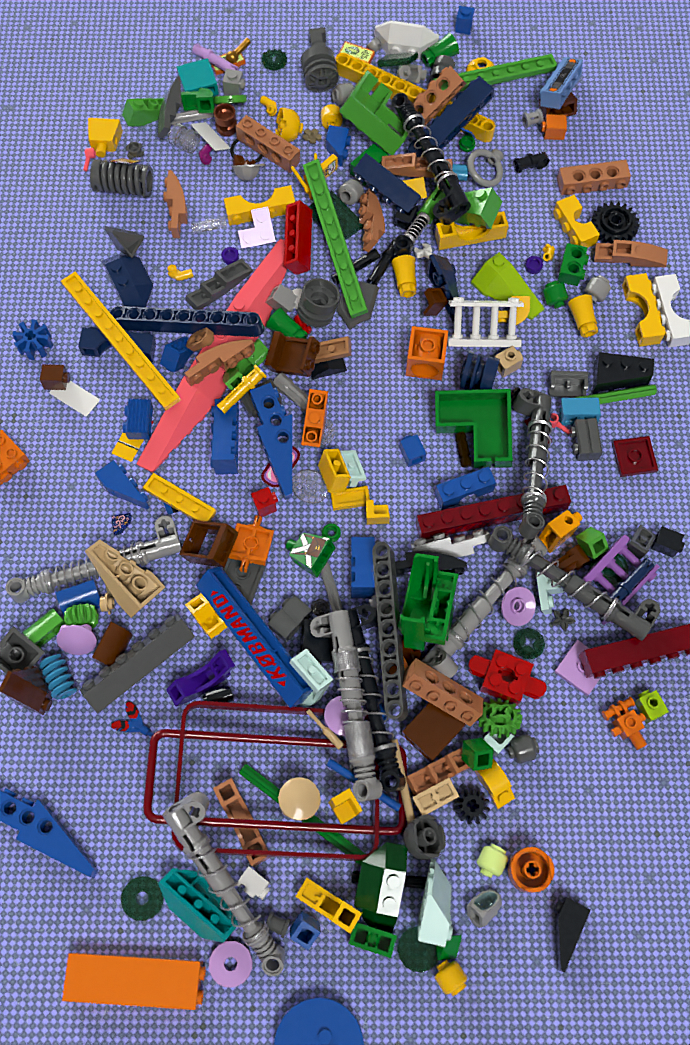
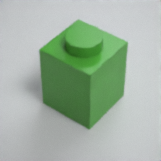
(592, 542)

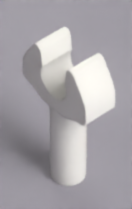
(425, 252)

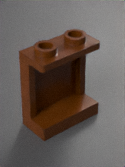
(292, 355)
(432, 731)

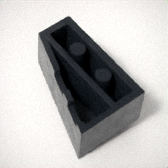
(621, 371)

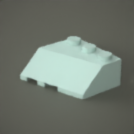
(434, 914)

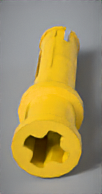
(248, 382)

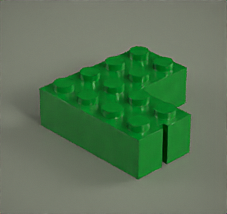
(485, 415)

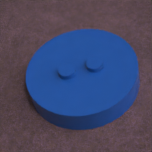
(319, 1023)

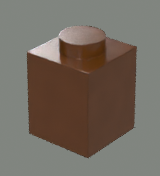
(54, 377)

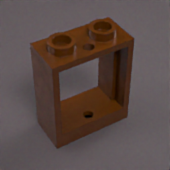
(220, 549)

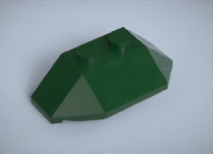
(382, 886)

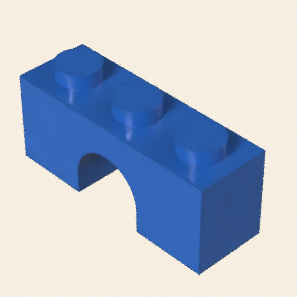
(477, 483)

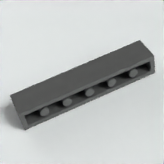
(137, 663)

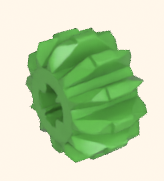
(81, 615)

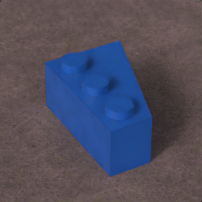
(362, 567)

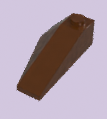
(28, 689)

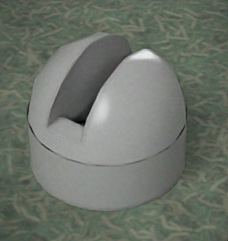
(374, 45)

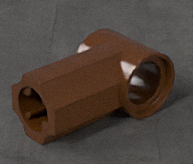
(573, 559)

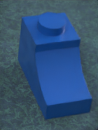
(176, 355)

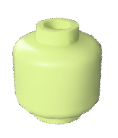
(492, 861)

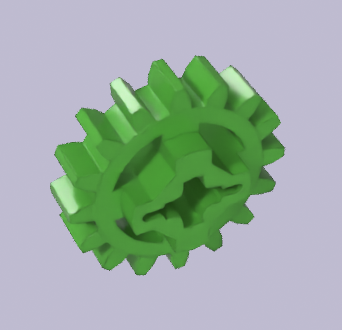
(499, 718)

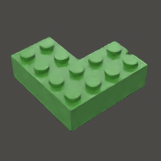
(372, 114)

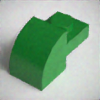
(198, 100)

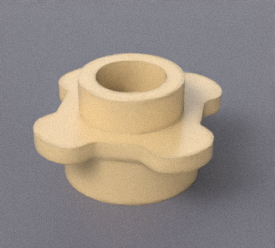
(107, 603)

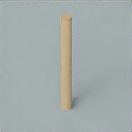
(405, 792)

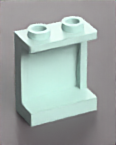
(313, 675)

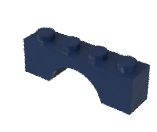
(94, 343)

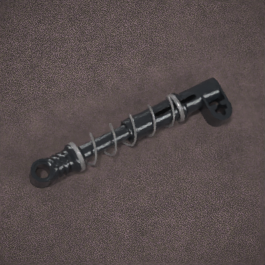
(436, 163)
(384, 749)

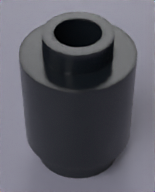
(219, 694)

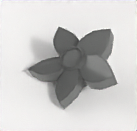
(563, 619)

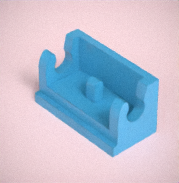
(579, 409)

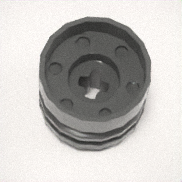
(319, 68)
(318, 302)

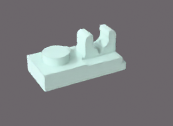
(354, 467)

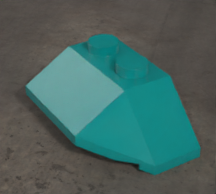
(198, 908)

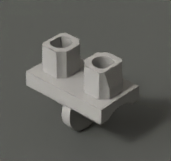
(412, 73)

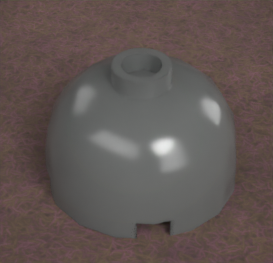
(424, 837)

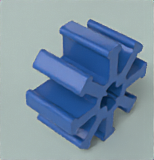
(32, 339)

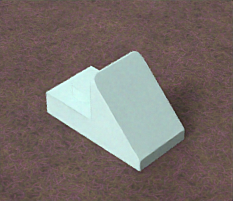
(545, 591)

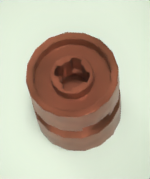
(225, 119)

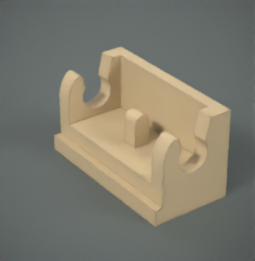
(435, 797)

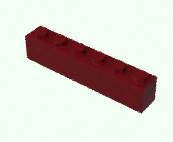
(635, 653)

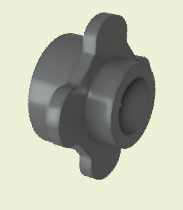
(134, 150)

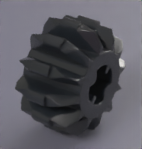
(466, 810)

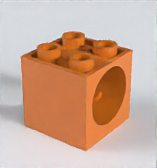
(426, 353)

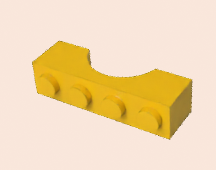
(239, 210)
(454, 235)
(638, 290)

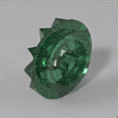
(280, 62)
(527, 652)

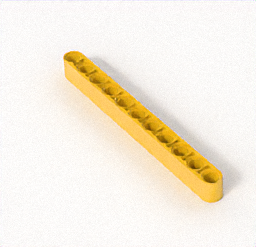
(354, 69)

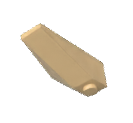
(125, 580)

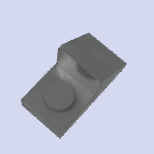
(641, 542)

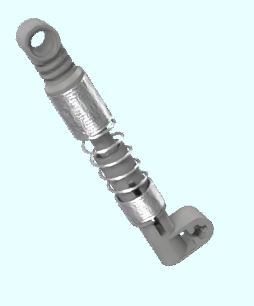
(358, 731)

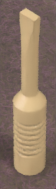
(327, 732)

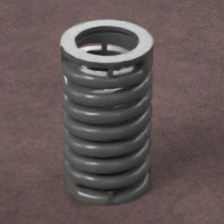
(121, 178)

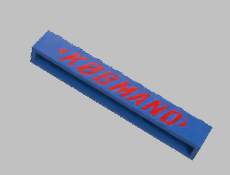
(254, 635)

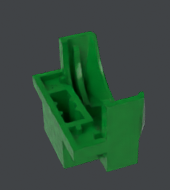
(427, 603)

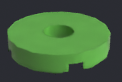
(230, 99)

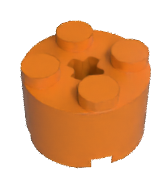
(537, 859)

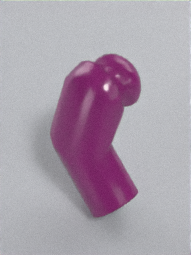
(204, 154)

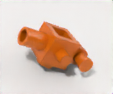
(627, 724)

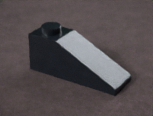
(569, 924)

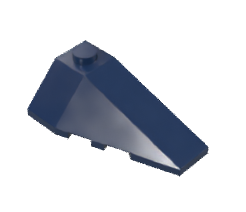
(443, 276)

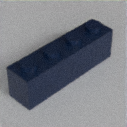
(386, 184)

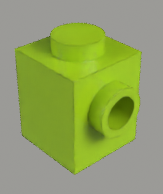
(651, 705)

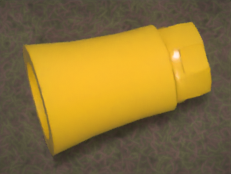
(405, 275)
(584, 315)

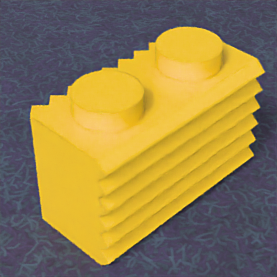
(334, 470)

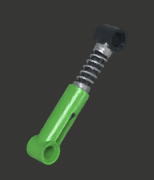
(425, 216)

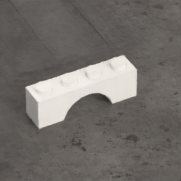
(676, 328)

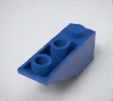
(117, 484)

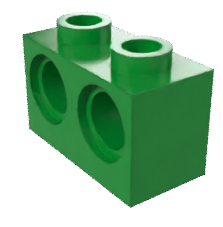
(570, 264)

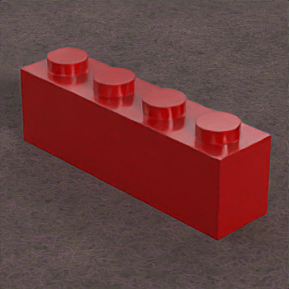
(298, 237)

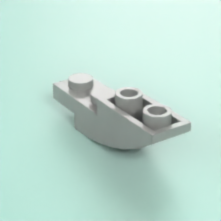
(460, 546)

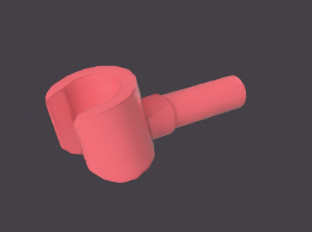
(89, 153)
(556, 423)

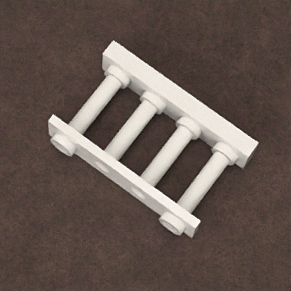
(493, 338)

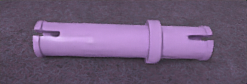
(213, 58)

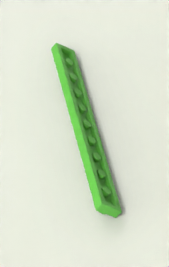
(335, 239)

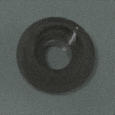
(320, 607)

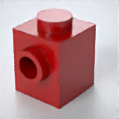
(264, 501)

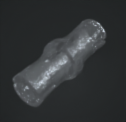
(208, 225)

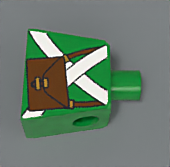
(310, 552)

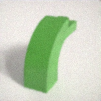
(234, 375)

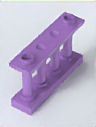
(608, 561)

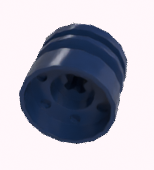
(478, 373)

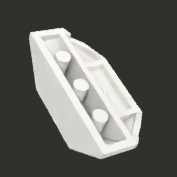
(404, 37)

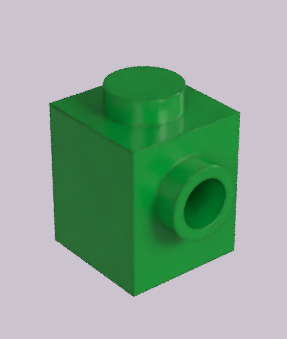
(477, 754)

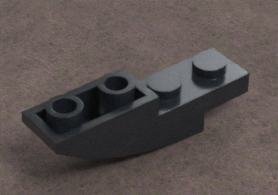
(446, 563)

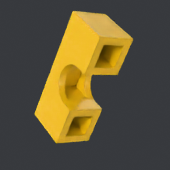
(580, 234)

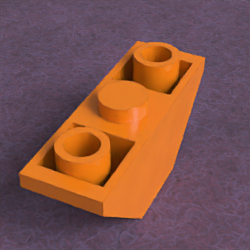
(315, 418)

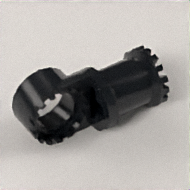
(531, 161)

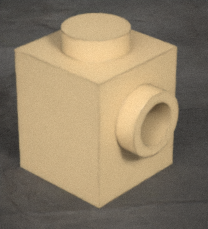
(509, 361)

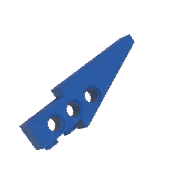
(277, 453)
(55, 844)

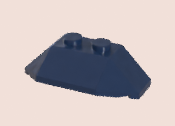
(129, 279)

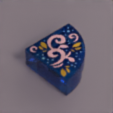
(120, 523)

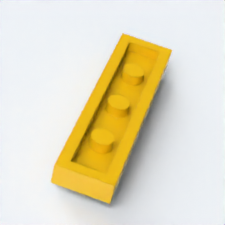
(179, 499)

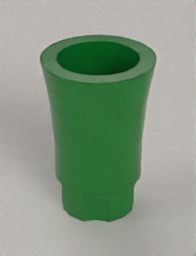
(445, 46)
(283, 323)

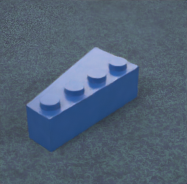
(225, 440)

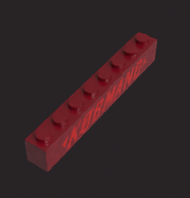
(486, 513)

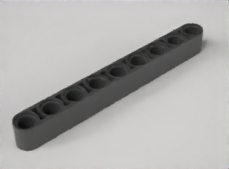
(393, 639)

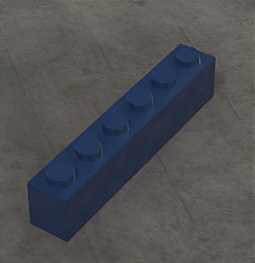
(457, 114)

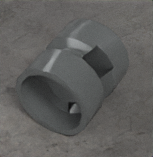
(439, 64)

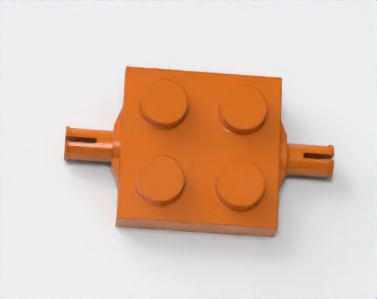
(252, 544)

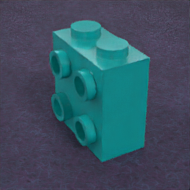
(197, 75)

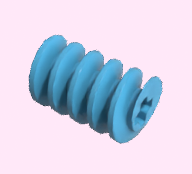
(56, 678)

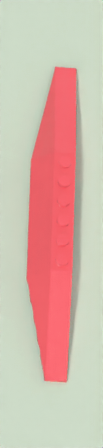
(199, 398)

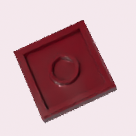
(634, 456)

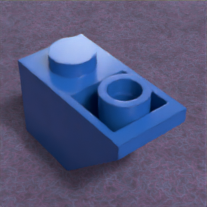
(337, 142)

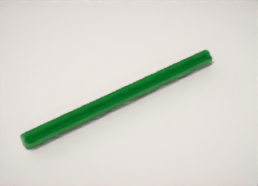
(273, 792)

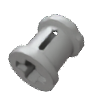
(537, 115)

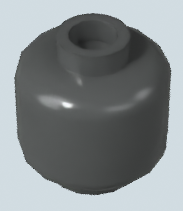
(523, 748)

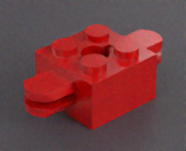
(506, 677)

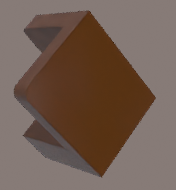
(436, 301)

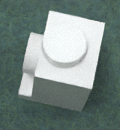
(254, 883)

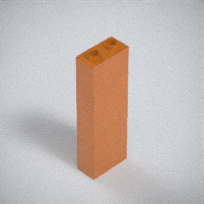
(134, 981)

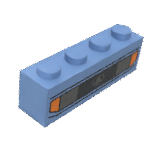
(561, 83)

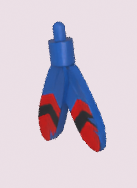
(133, 726)

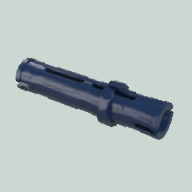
(625, 588)

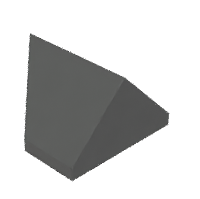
(125, 240)

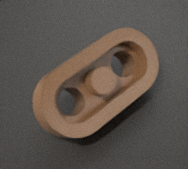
(200, 339)

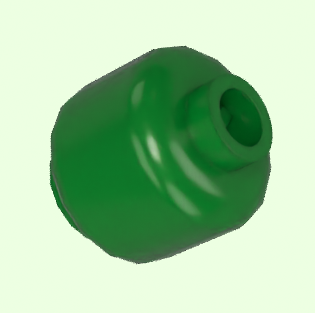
(555, 294)

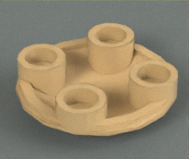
(299, 799)

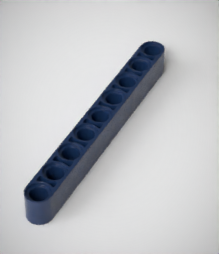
(188, 321)

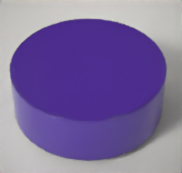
(230, 255)
(534, 265)

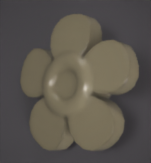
(311, 135)

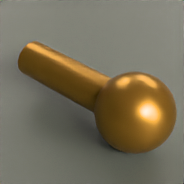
(232, 56)

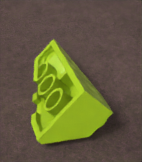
(502, 281)

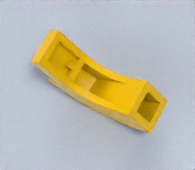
(328, 905)

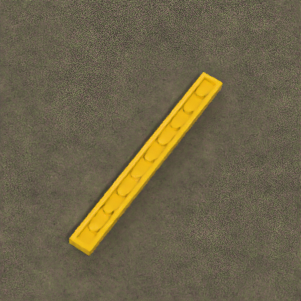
(121, 341)

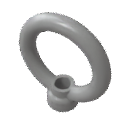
(494, 158)

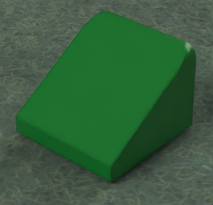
(451, 948)

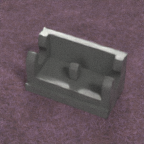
(567, 383)

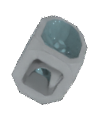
(484, 907)

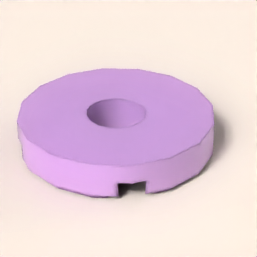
(217, 964)

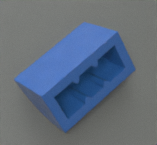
(82, 593)

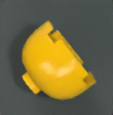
(288, 124)

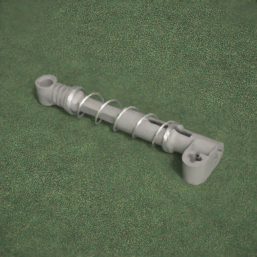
(440, 655)
(197, 847)

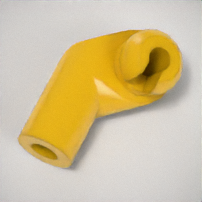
(270, 104)
(548, 252)
(177, 274)

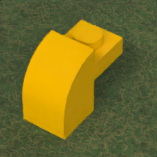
(522, 312)
(206, 616)
(496, 784)

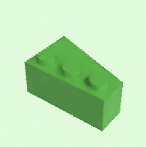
(484, 208)

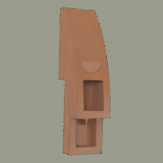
(176, 204)
(372, 218)
(631, 252)
(223, 355)

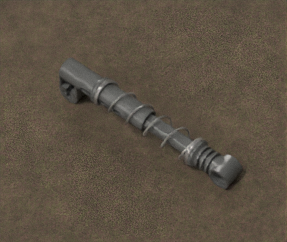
(539, 429)
(583, 591)

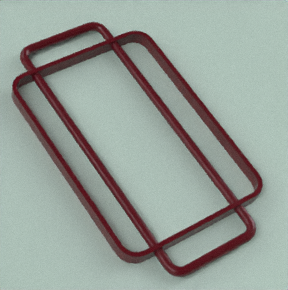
(375, 830)

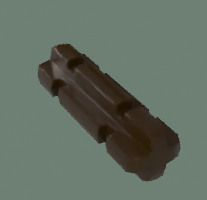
(463, 449)

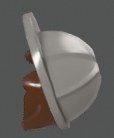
(244, 169)

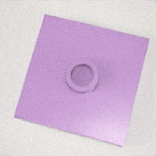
(572, 671)

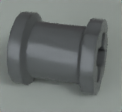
(278, 924)

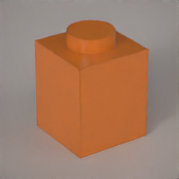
(554, 127)

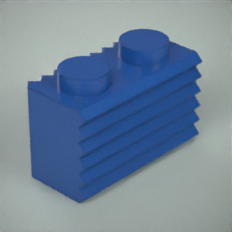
(139, 419)

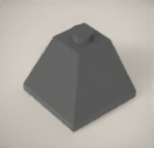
(18, 651)

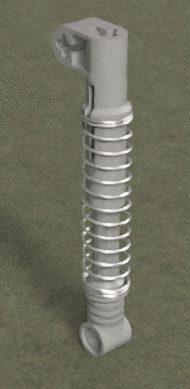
(141, 553)

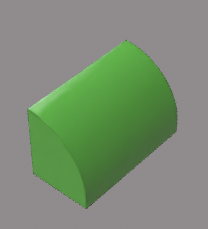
(44, 628)

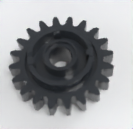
(615, 222)

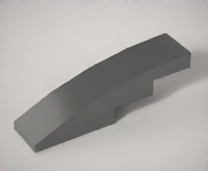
(170, 105)
(219, 285)

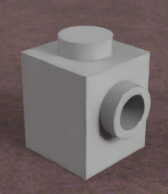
(233, 82)
(282, 298)

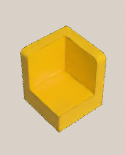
(376, 513)
(345, 806)

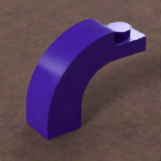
(204, 679)

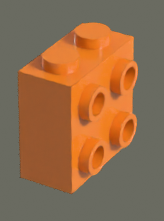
(11, 458)

